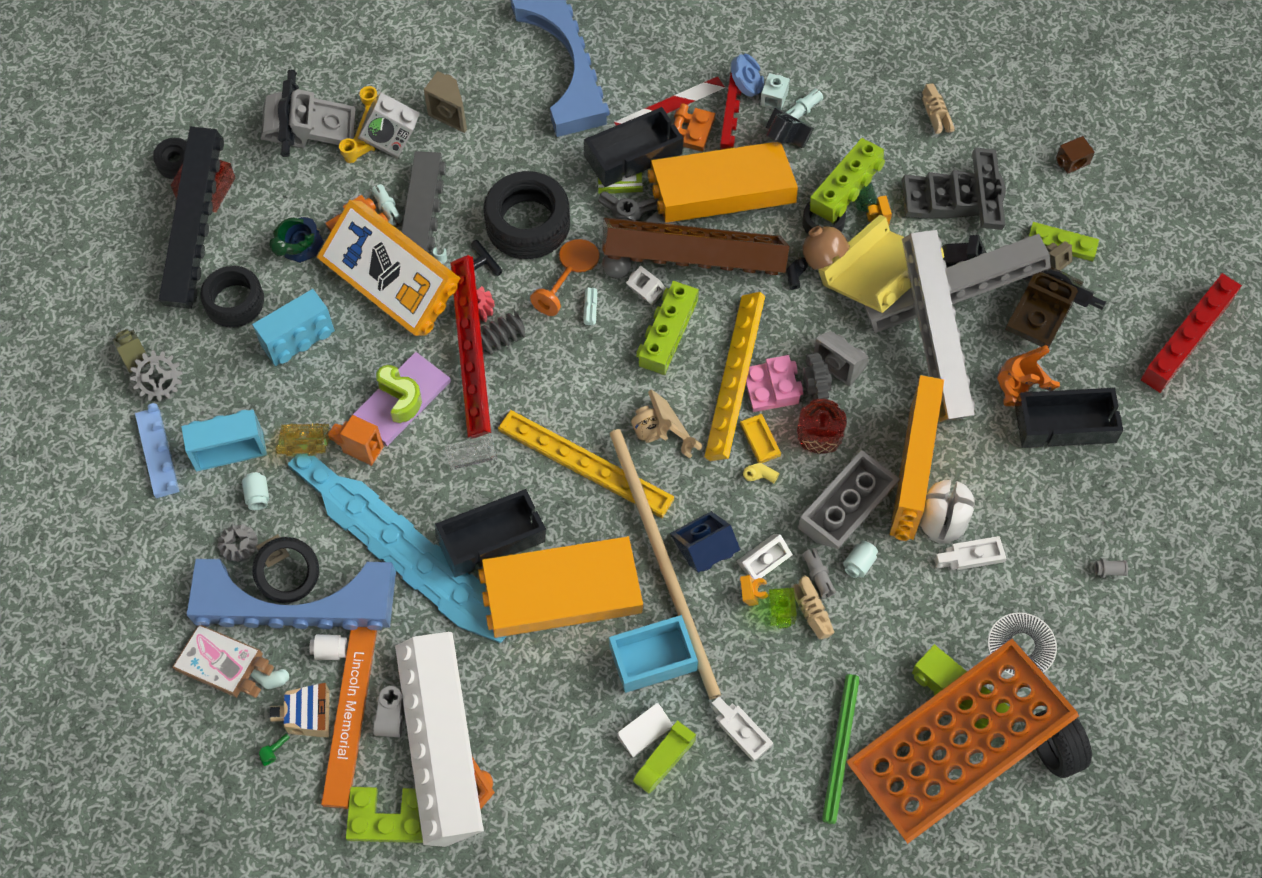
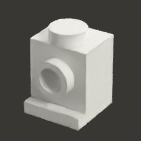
(646, 285)

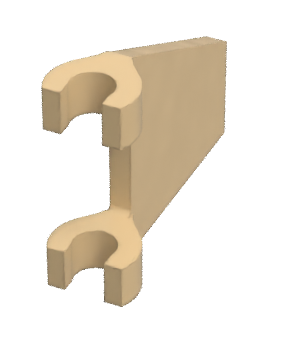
(669, 420)

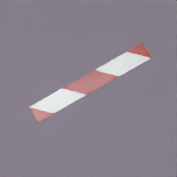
(685, 97)

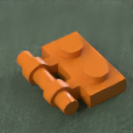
(698, 129)

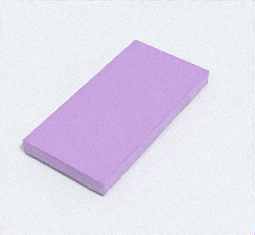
(379, 406)

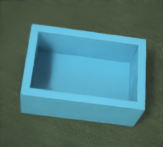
(294, 327)
(224, 440)
(653, 653)

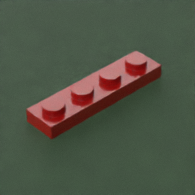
(730, 122)

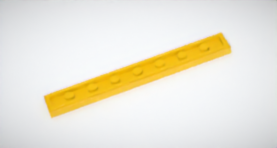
(580, 461)

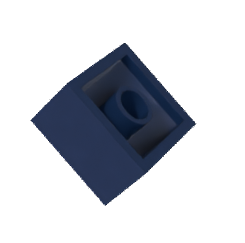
(706, 541)

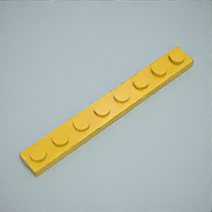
(734, 377)

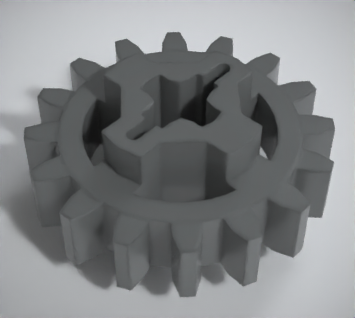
(816, 377)

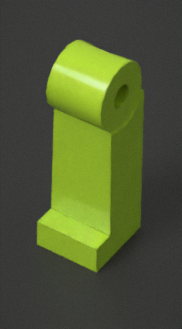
(665, 757)

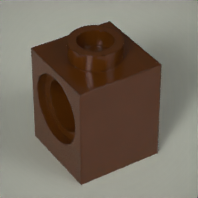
(1075, 154)

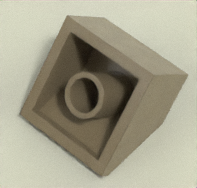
(445, 101)

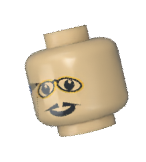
(646, 424)

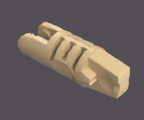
(936, 109)
(813, 608)

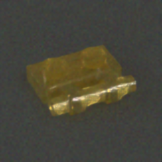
(303, 439)

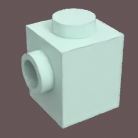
(774, 91)

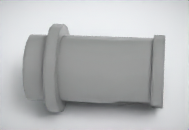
(1105, 568)

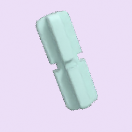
(590, 306)

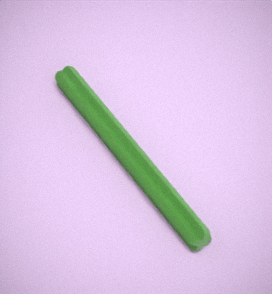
(840, 749)

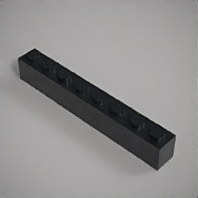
(191, 217)

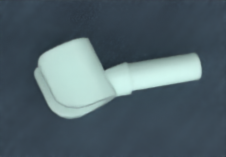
(441, 258)

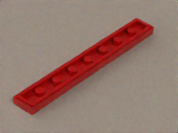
(470, 349)

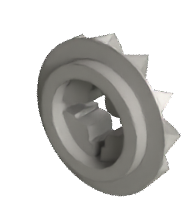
(247, 546)

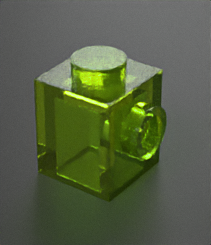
(782, 607)

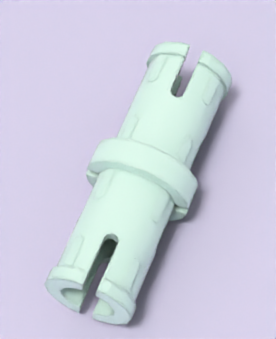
(804, 105)
(386, 205)

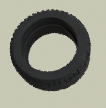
(239, 314)
(295, 594)
(1066, 750)

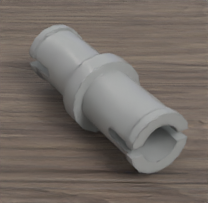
(819, 573)

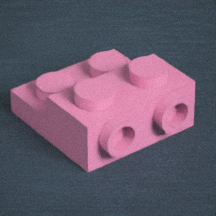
(773, 384)

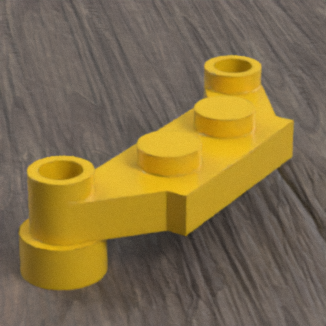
(354, 148)

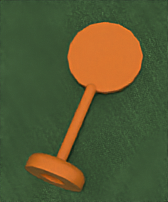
(575, 256)

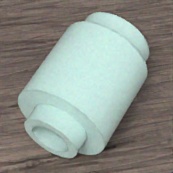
(255, 491)
(860, 559)

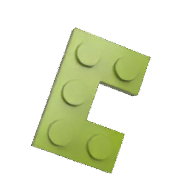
(369, 826)

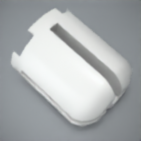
(957, 509)

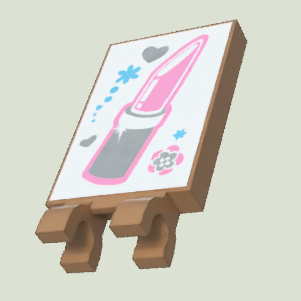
(221, 662)

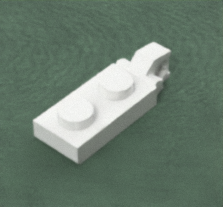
(972, 554)
(741, 729)

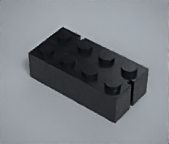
(632, 146)
(1068, 417)
(490, 532)

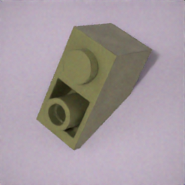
(129, 348)

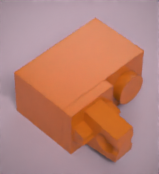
(358, 439)

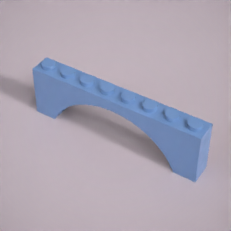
(582, 102)
(361, 603)

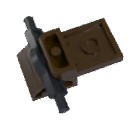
(1048, 304)

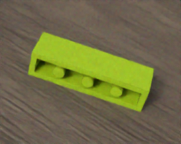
(939, 671)

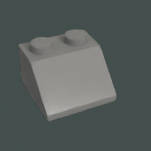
(842, 358)

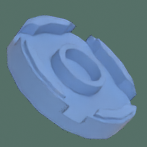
(746, 75)

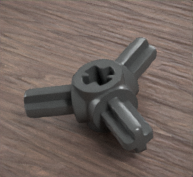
(627, 208)

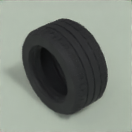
(527, 187)

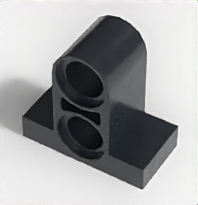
(788, 129)
(960, 252)

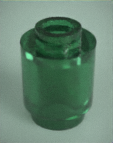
(866, 198)

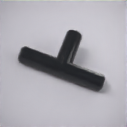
(485, 258)

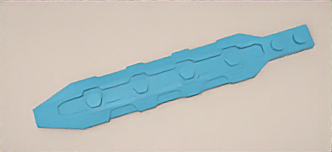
(397, 541)

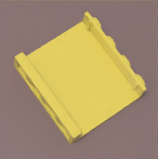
(872, 268)

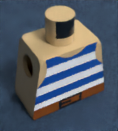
(304, 711)

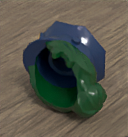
(296, 239)

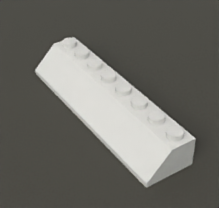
(438, 739)

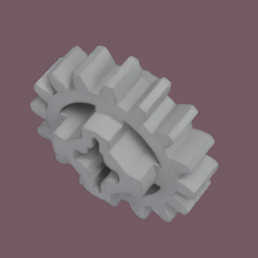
(145, 376)

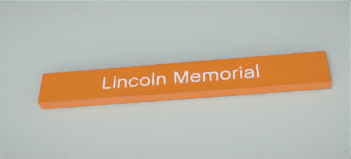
(349, 718)

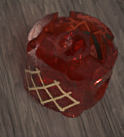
(821, 426)

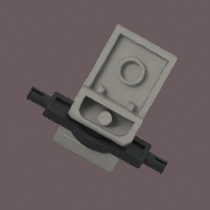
(297, 116)

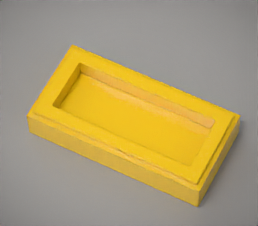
(760, 438)

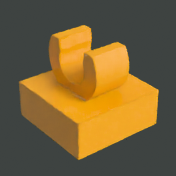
(881, 208)
(750, 590)

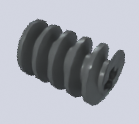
(502, 332)

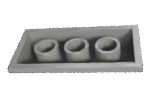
(847, 501)

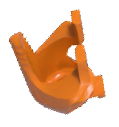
(1021, 373)

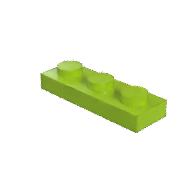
(1082, 246)

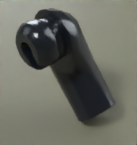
(794, 271)

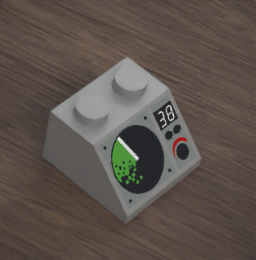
(388, 125)

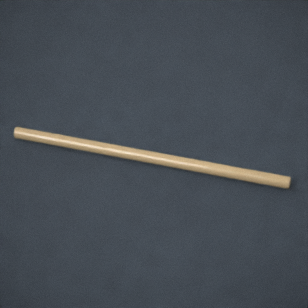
(664, 562)

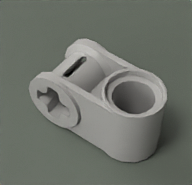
(389, 718)

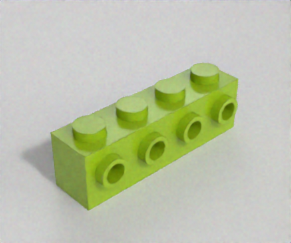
(847, 180)
(668, 327)

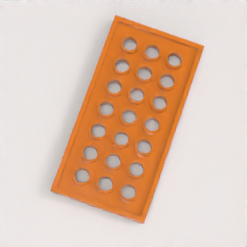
(973, 776)

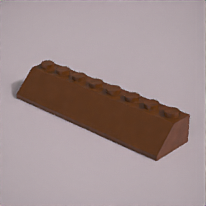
(694, 246)

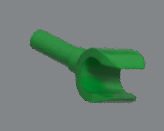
(266, 753)

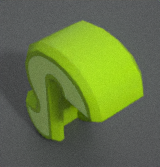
(401, 388)

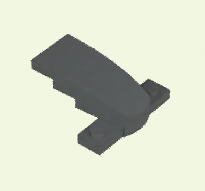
(959, 193)

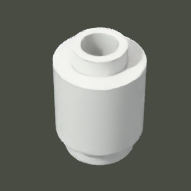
(328, 647)

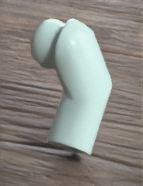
(275, 680)

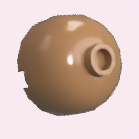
(824, 245)

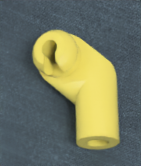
(760, 471)

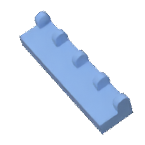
(157, 451)

